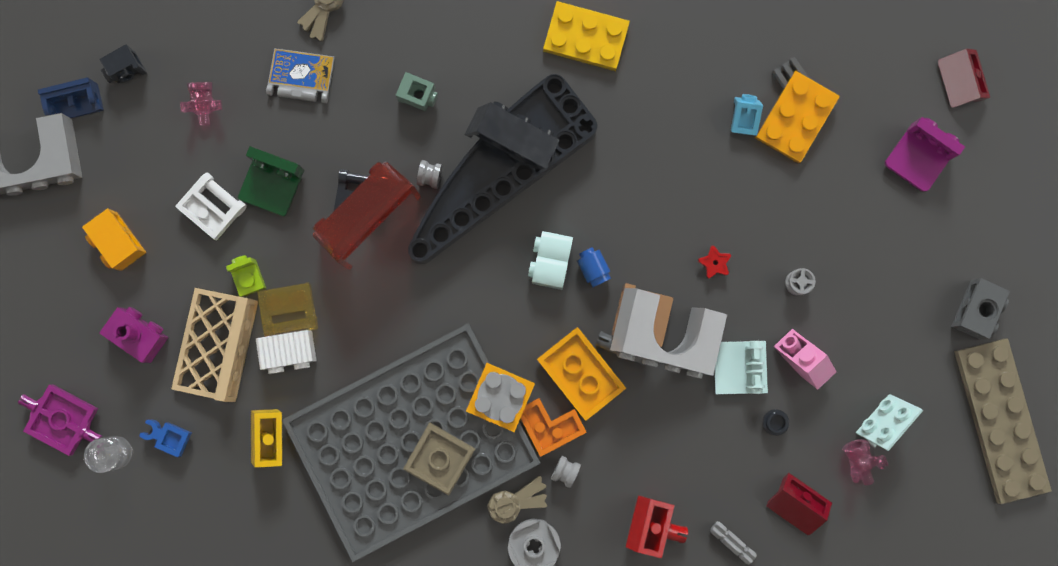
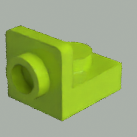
(246, 275)

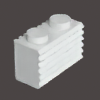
(286, 350)

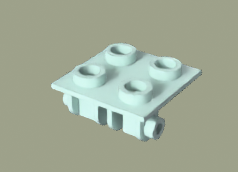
(741, 368)
(888, 422)

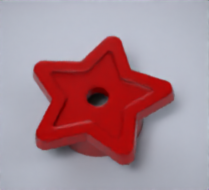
(712, 269)

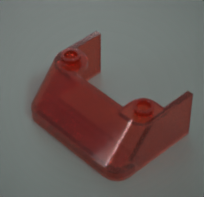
(363, 212)

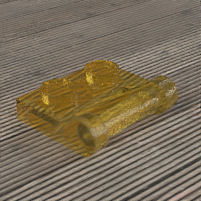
(285, 301)

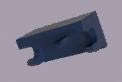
(72, 98)

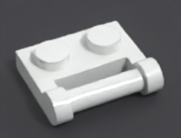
(204, 212)

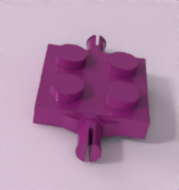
(60, 419)

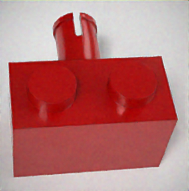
(652, 527)

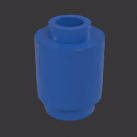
(594, 267)

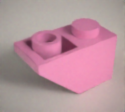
(806, 359)

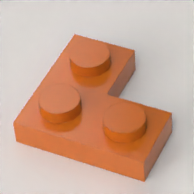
(549, 434)

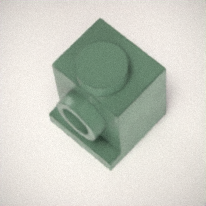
(410, 86)

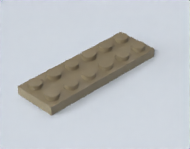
(1002, 421)

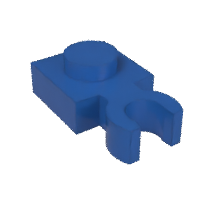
(169, 438)

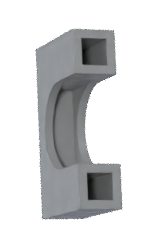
(56, 162)
(636, 337)

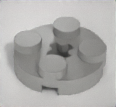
(539, 531)

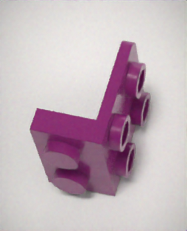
(923, 153)

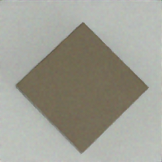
(439, 458)

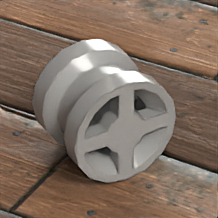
(429, 174)
(805, 281)
(565, 471)

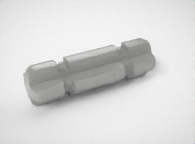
(733, 543)

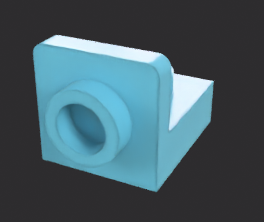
(746, 115)

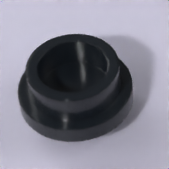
(776, 422)

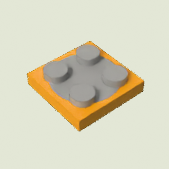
(500, 397)

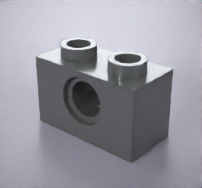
(968, 316)

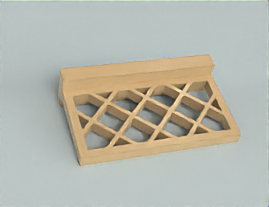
(234, 353)

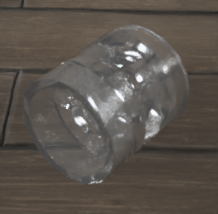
(107, 454)

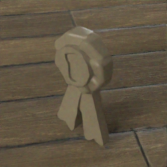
(318, 17)
(506, 506)

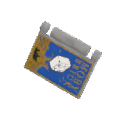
(300, 75)

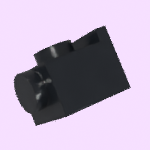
(121, 65)

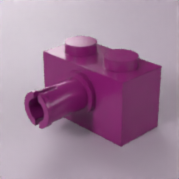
(134, 334)

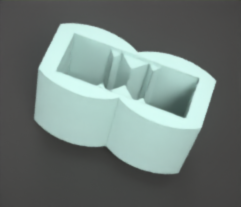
(551, 260)

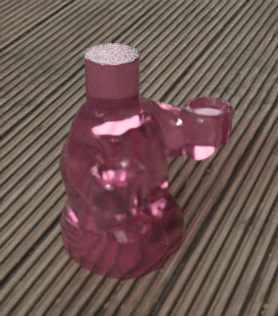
(201, 101)
(862, 461)

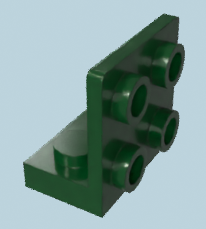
(270, 182)

